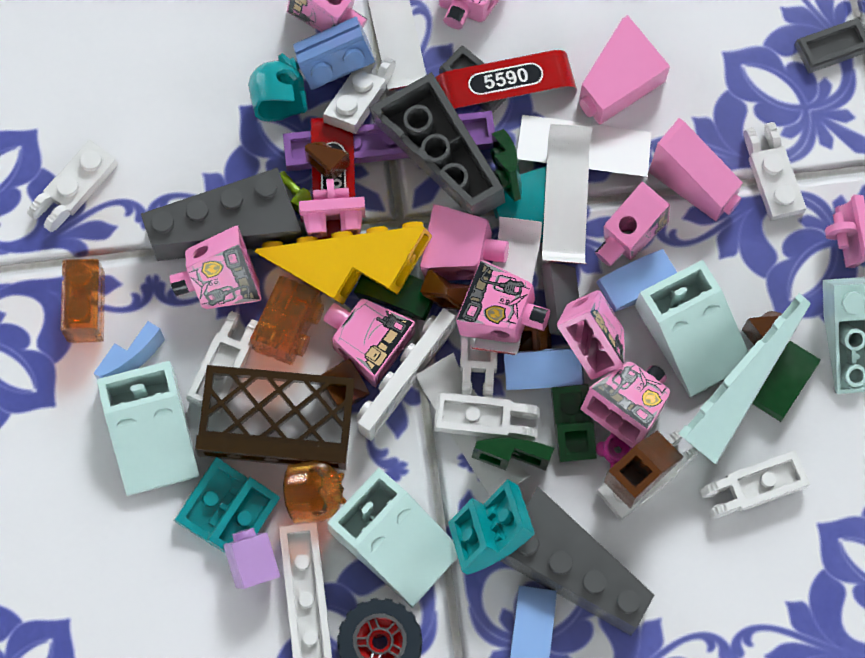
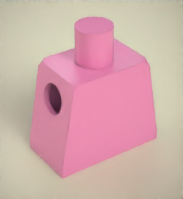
(459, 244)

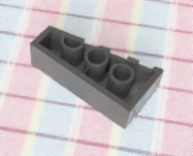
(436, 139)
(253, 204)
(578, 567)

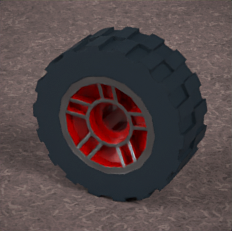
(373, 621)

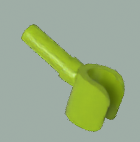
(300, 194)

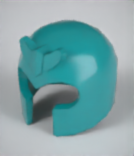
(277, 90)

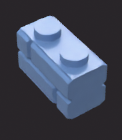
(334, 53)

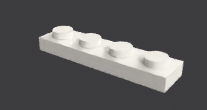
(396, 385)
(305, 591)

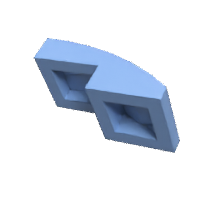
(625, 283)
(121, 360)
(543, 369)
(533, 623)

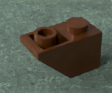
(642, 468)

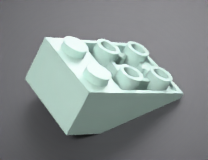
(693, 327)
(846, 332)
(148, 427)
(393, 537)

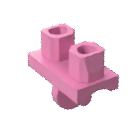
(332, 205)
(850, 230)

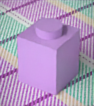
(251, 558)

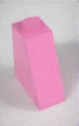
(622, 74)
(695, 171)

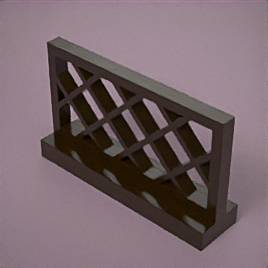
(274, 449)

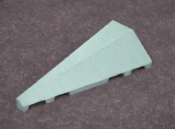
(724, 411)

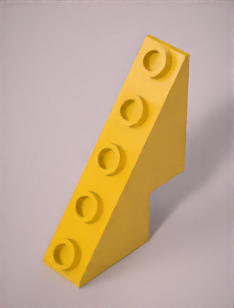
(338, 262)

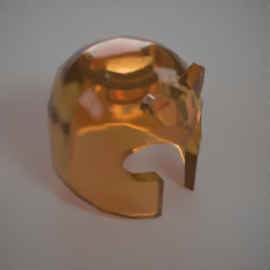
(312, 491)

